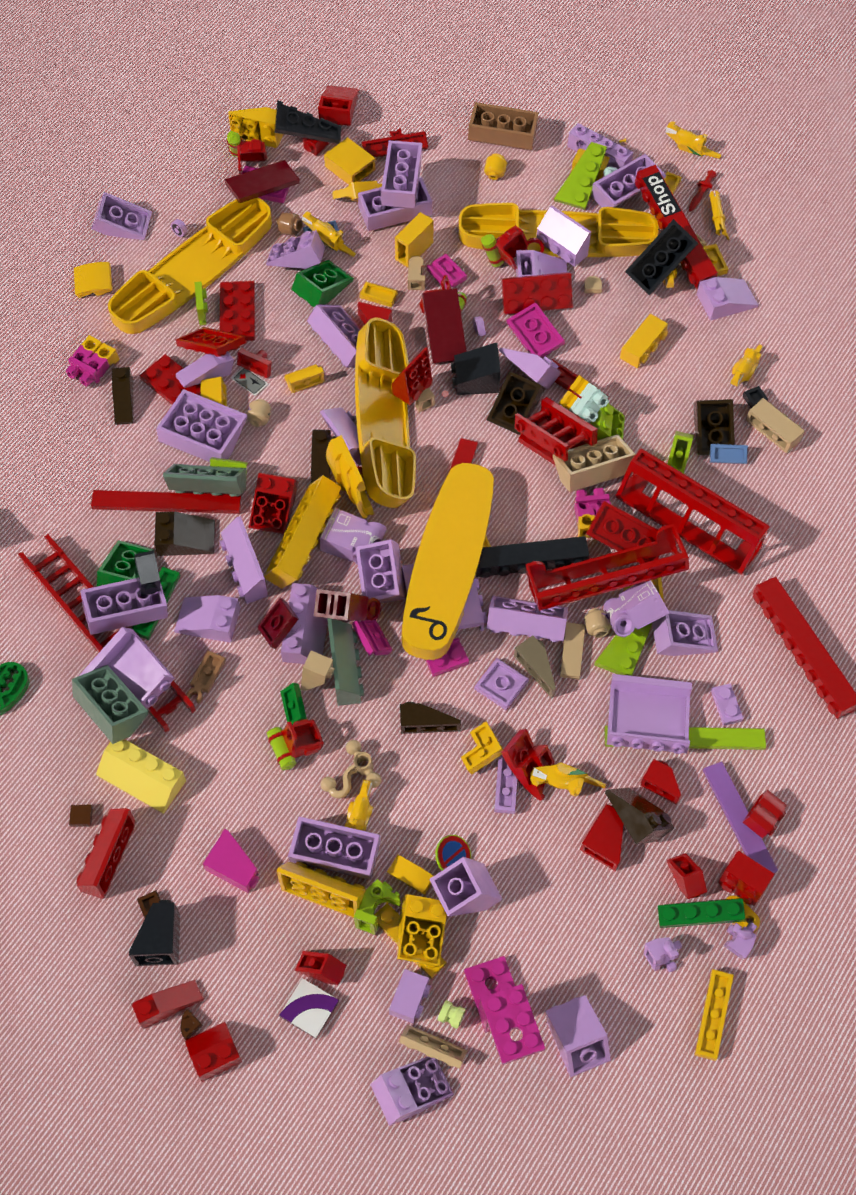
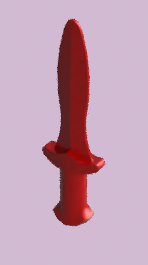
(704, 185)

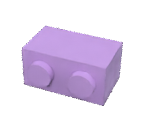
(409, 996)

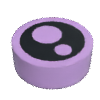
(179, 227)

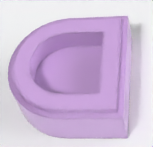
(479, 327)

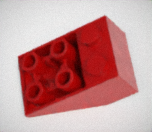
(338, 104)
(413, 379)
(273, 503)

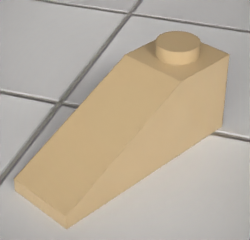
(316, 671)

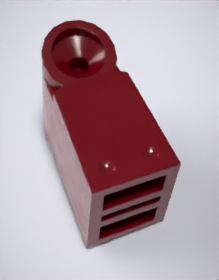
(346, 606)

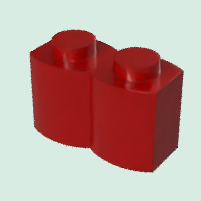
(765, 814)

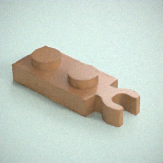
(206, 675)

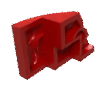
(523, 757)

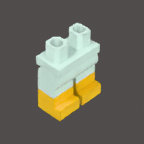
(589, 404)

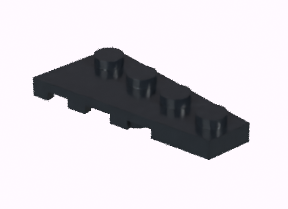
(304, 125)

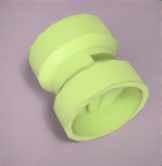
(451, 1014)

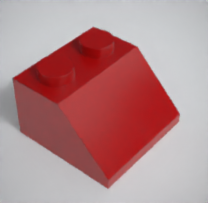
(213, 1051)

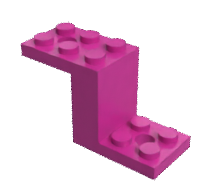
(504, 1010)

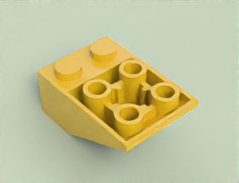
(255, 124)
(421, 930)

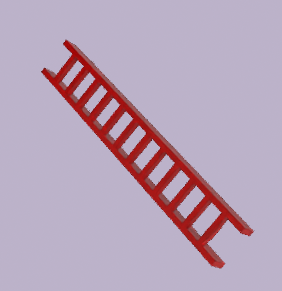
(80, 578)

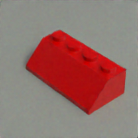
(106, 853)

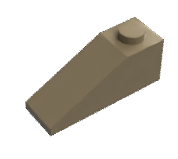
(534, 659)

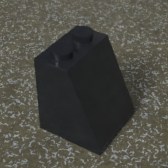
(477, 371)
(158, 936)

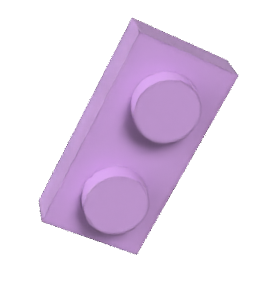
(727, 704)

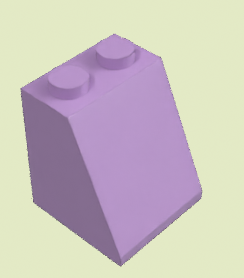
(465, 888)
(578, 1035)

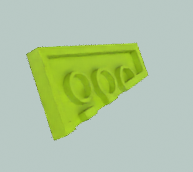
(579, 184)
(623, 652)

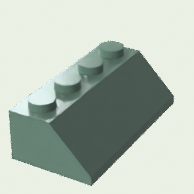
(206, 479)
(344, 661)
(109, 703)

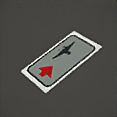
(249, 381)

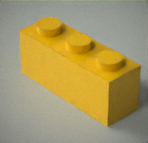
(644, 341)

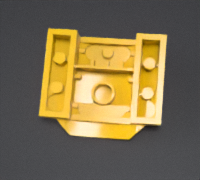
(347, 475)

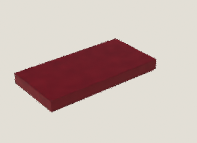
(262, 181)
(444, 324)

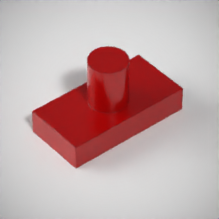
(254, 362)

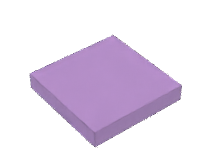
(501, 684)

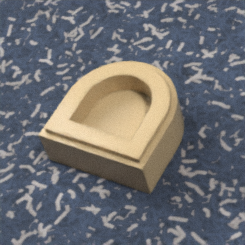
(593, 285)

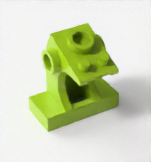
(375, 895)

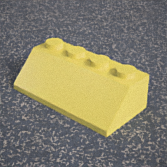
(140, 774)

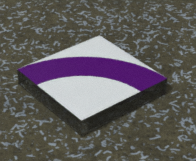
(309, 1008)

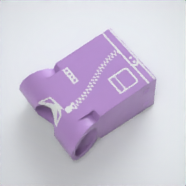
(347, 532)
(635, 608)

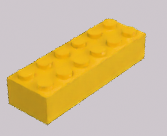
(303, 532)

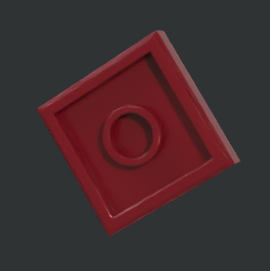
(278, 623)

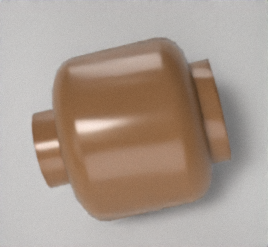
(289, 223)

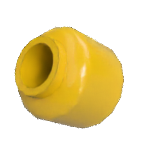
(495, 166)

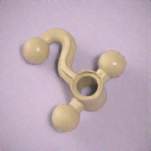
(353, 747)

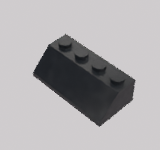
(661, 257)

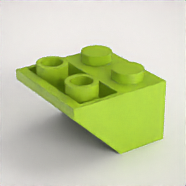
(609, 422)

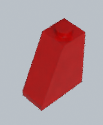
(605, 838)

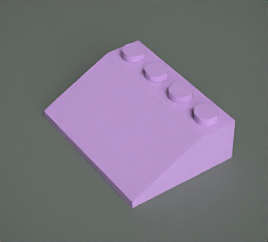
(201, 427)

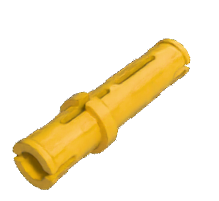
(718, 217)

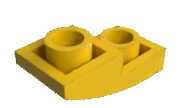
(410, 874)

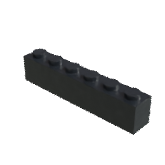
(512, 558)

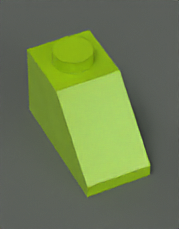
(680, 450)

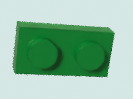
(293, 703)

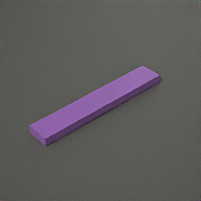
(735, 813)

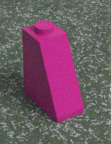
(231, 863)

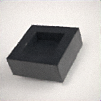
(754, 395)

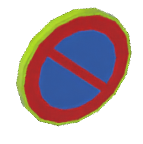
(450, 850)

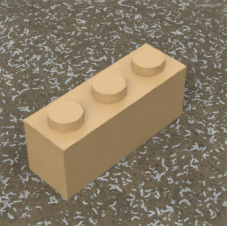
(775, 425)

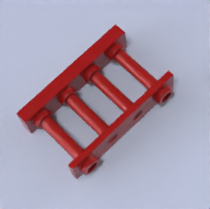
(558, 416)

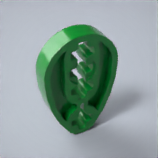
(17, 689)

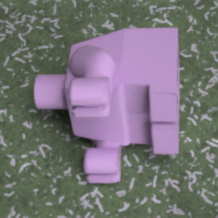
(742, 939)
(661, 952)

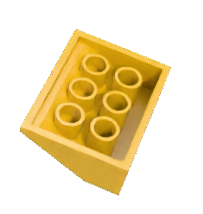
(320, 888)

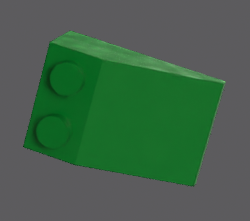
(320, 283)
(119, 563)

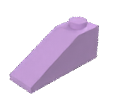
(205, 368)

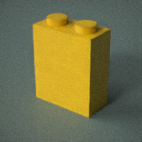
(349, 161)
(414, 239)

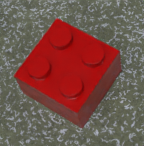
(745, 878)

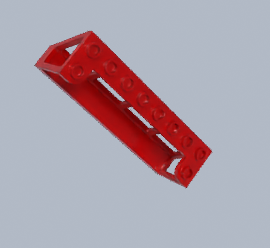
(699, 498)
(665, 543)

